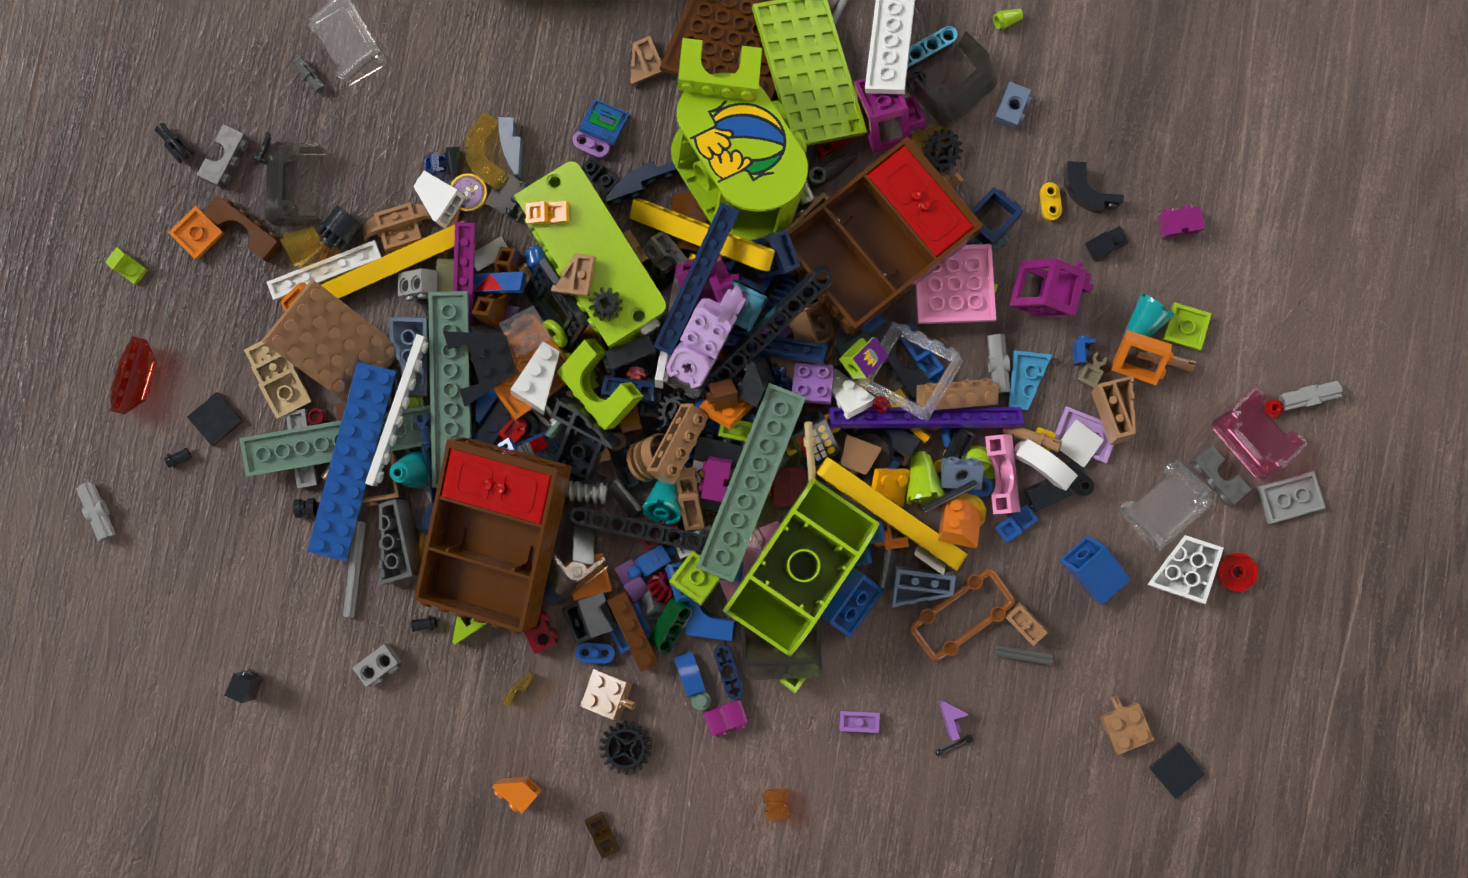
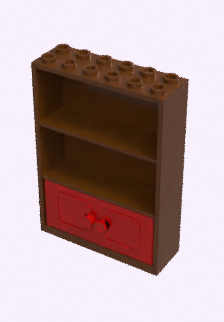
(882, 234)
(492, 534)

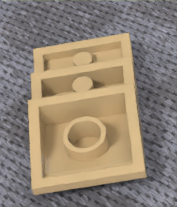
(277, 379)

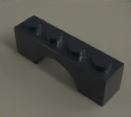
(908, 378)
(900, 443)

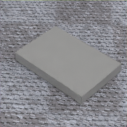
(1291, 497)

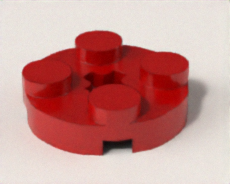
(1244, 580)

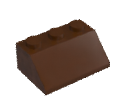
(687, 205)

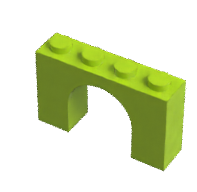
(696, 79)
(577, 375)

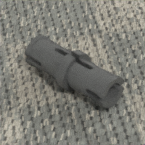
(309, 74)

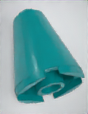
(1148, 316)
(411, 470)
(663, 504)

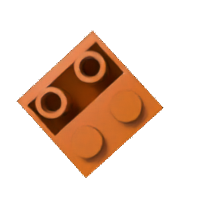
(517, 791)

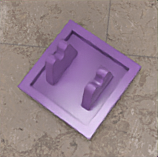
(813, 382)

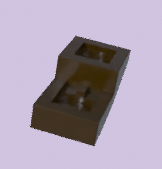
(602, 835)

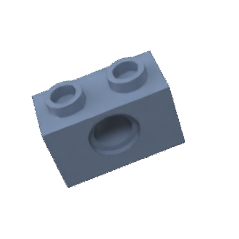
(1013, 94)
(951, 466)

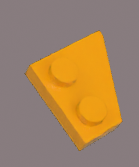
(892, 483)

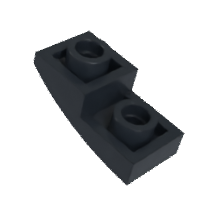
(599, 175)

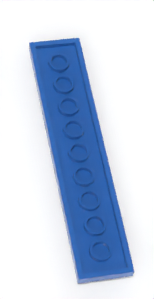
(351, 461)

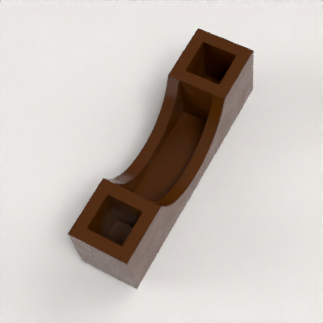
(224, 214)
(491, 309)
(632, 630)

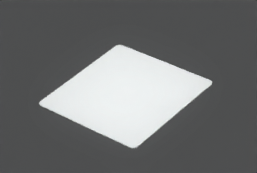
(1080, 443)
(930, 560)

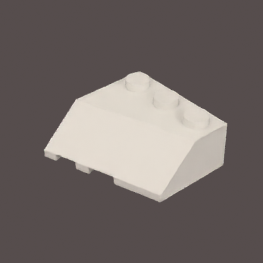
(1189, 570)

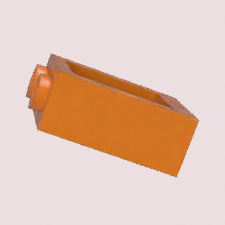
(1146, 343)

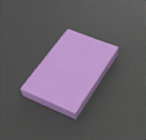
(1094, 424)

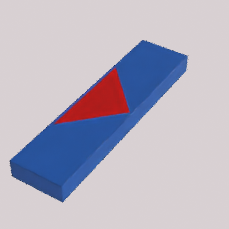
(499, 282)

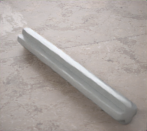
(354, 570)

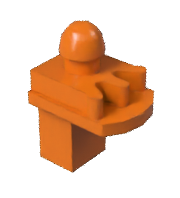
(892, 543)

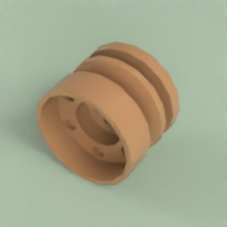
(641, 454)

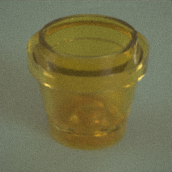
(302, 245)

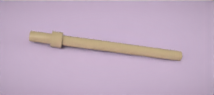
(809, 443)

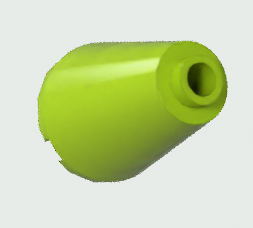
(923, 480)

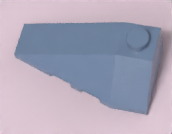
(402, 335)

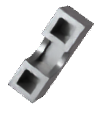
(220, 171)
(1207, 465)

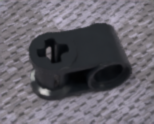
(663, 272)

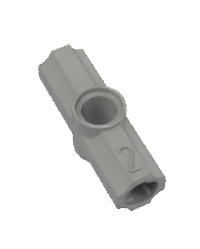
(999, 362)
(1311, 395)
(95, 511)

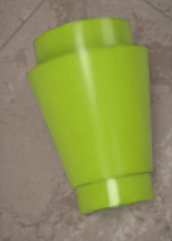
(1007, 18)

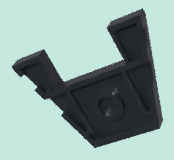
(490, 358)

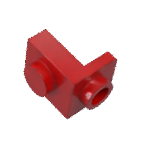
(514, 429)

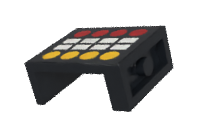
(825, 442)

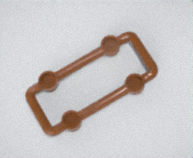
(996, 614)

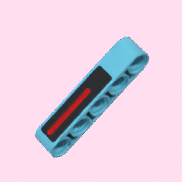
(937, 40)

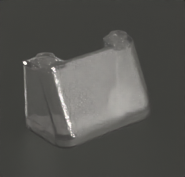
(347, 40)
(1168, 506)

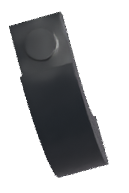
(1082, 193)

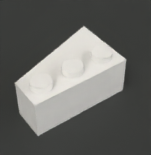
(537, 377)

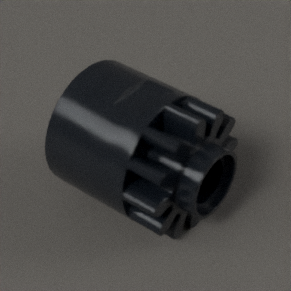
(339, 229)

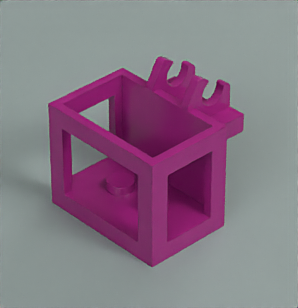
(884, 107)
(717, 283)
(1059, 288)

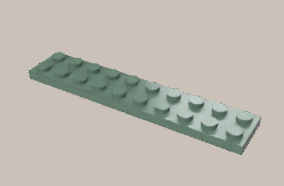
(447, 373)
(315, 444)
(751, 482)

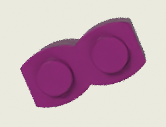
(726, 717)

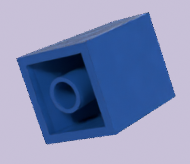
(1095, 569)

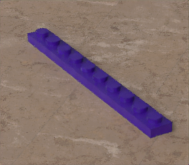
(944, 418)

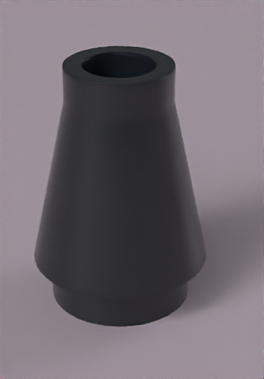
(453, 159)

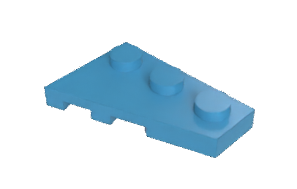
(1025, 377)

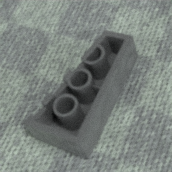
(398, 543)

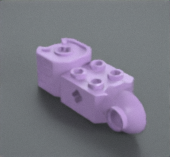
(705, 338)

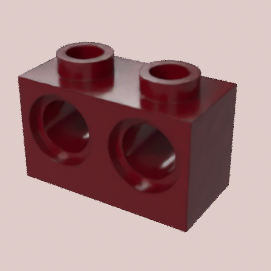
(534, 633)

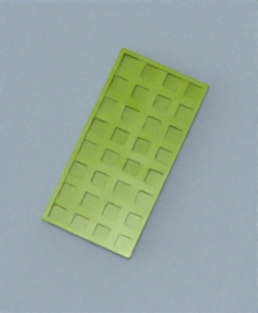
(809, 69)

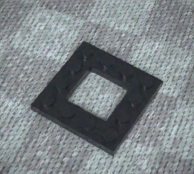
(542, 280)

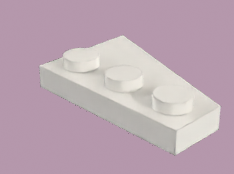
(850, 395)

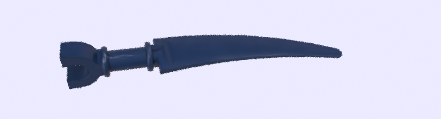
(423, 426)

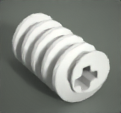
(587, 491)

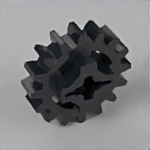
(947, 144)
(672, 402)

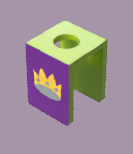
(864, 358)

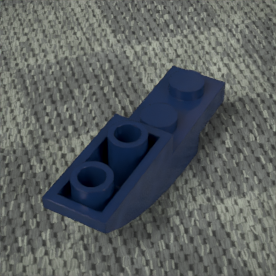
(632, 184)

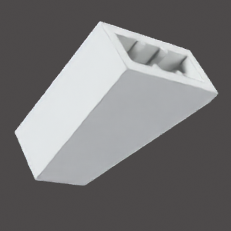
(439, 198)

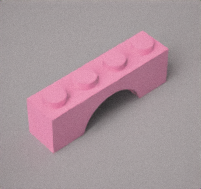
(1001, 453)

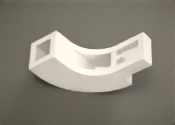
(1045, 462)

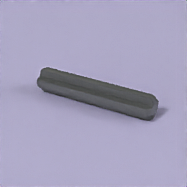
(1024, 655)

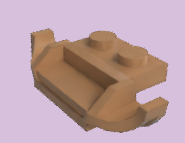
(397, 225)

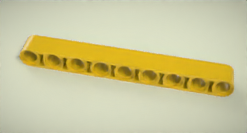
(695, 231)
(392, 263)
(890, 513)

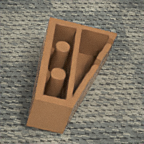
(1116, 408)

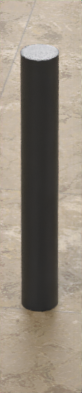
(949, 496)

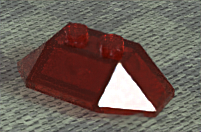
(133, 376)

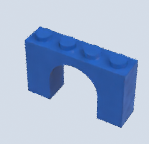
(710, 626)

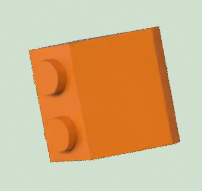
(960, 523)

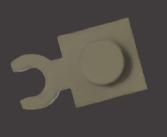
(1091, 373)

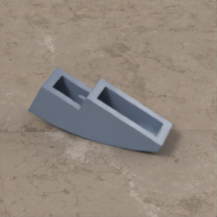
(511, 145)

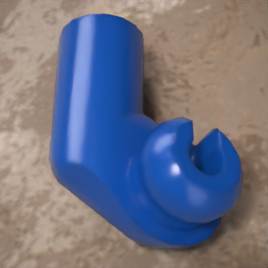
(946, 436)

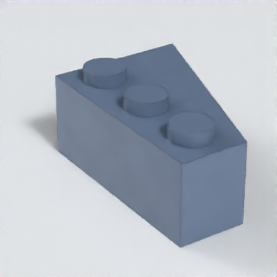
(919, 585)

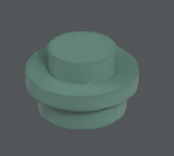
(701, 701)

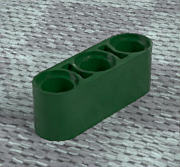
(670, 625)

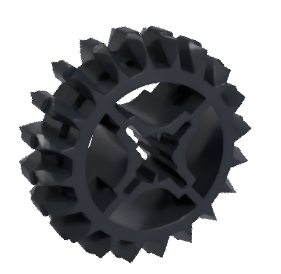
(620, 739)

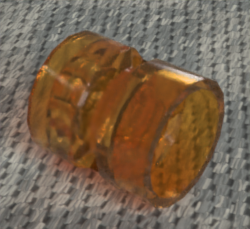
(776, 804)

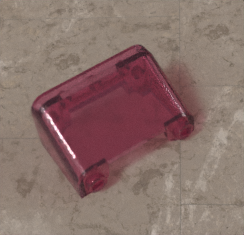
(1256, 436)

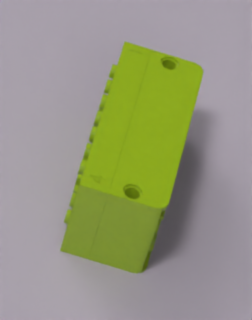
(597, 234)

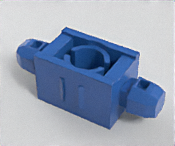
(651, 561)

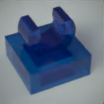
(432, 163)

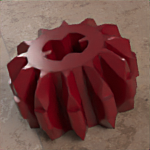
(660, 586)

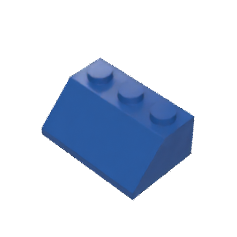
(852, 602)

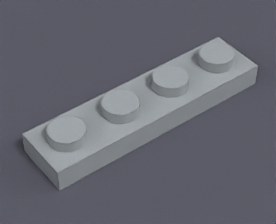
(305, 475)

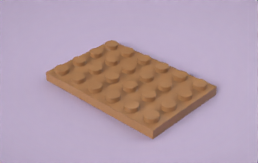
(328, 339)

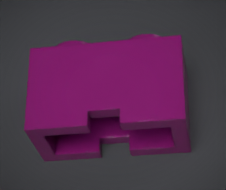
(1176, 221)
(714, 485)

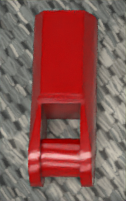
(834, 145)

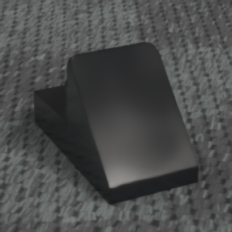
(1106, 243)

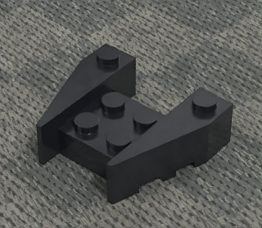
(581, 443)

